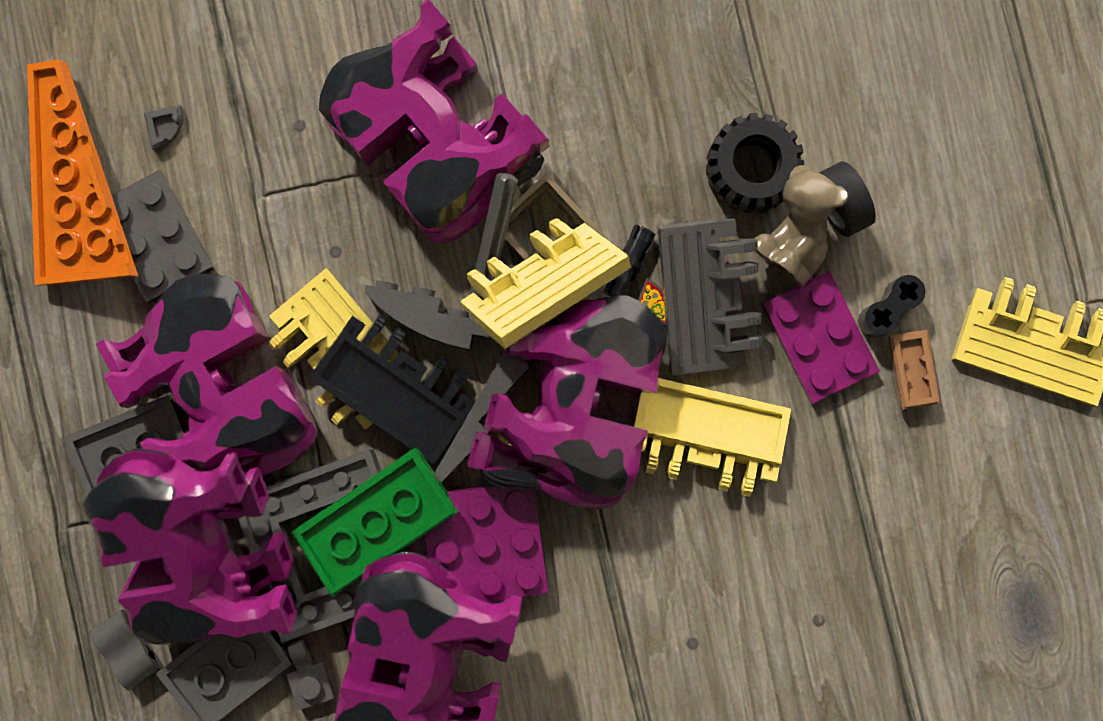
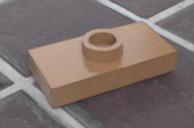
(913, 369)

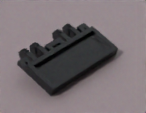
(391, 391)

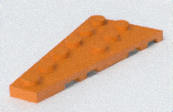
(72, 206)

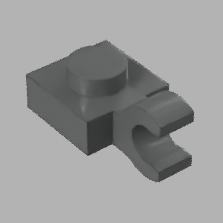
(310, 680)

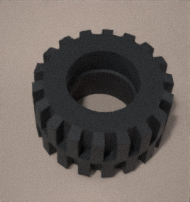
(758, 132)

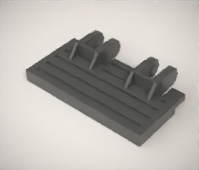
(700, 290)

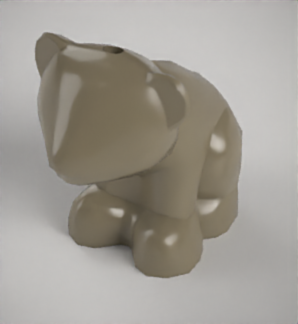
(799, 242)

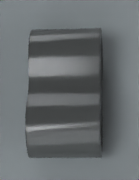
(127, 655)

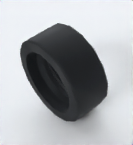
(858, 209)

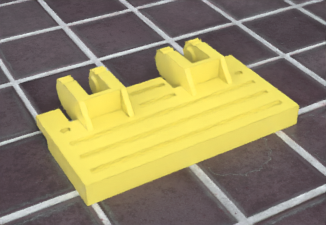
(542, 289)
(321, 313)
(1030, 346)
(713, 426)

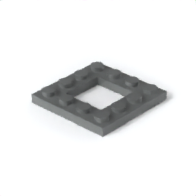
(297, 497)

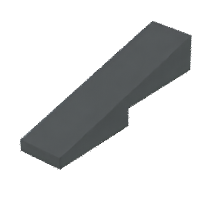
(502, 380)

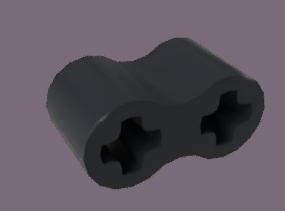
(892, 306)

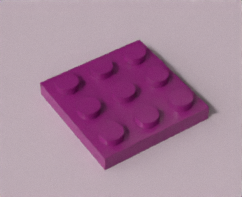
(492, 543)

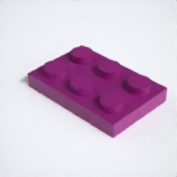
(820, 337)

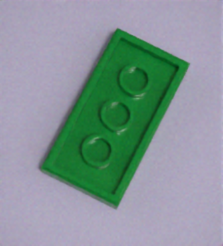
(375, 521)

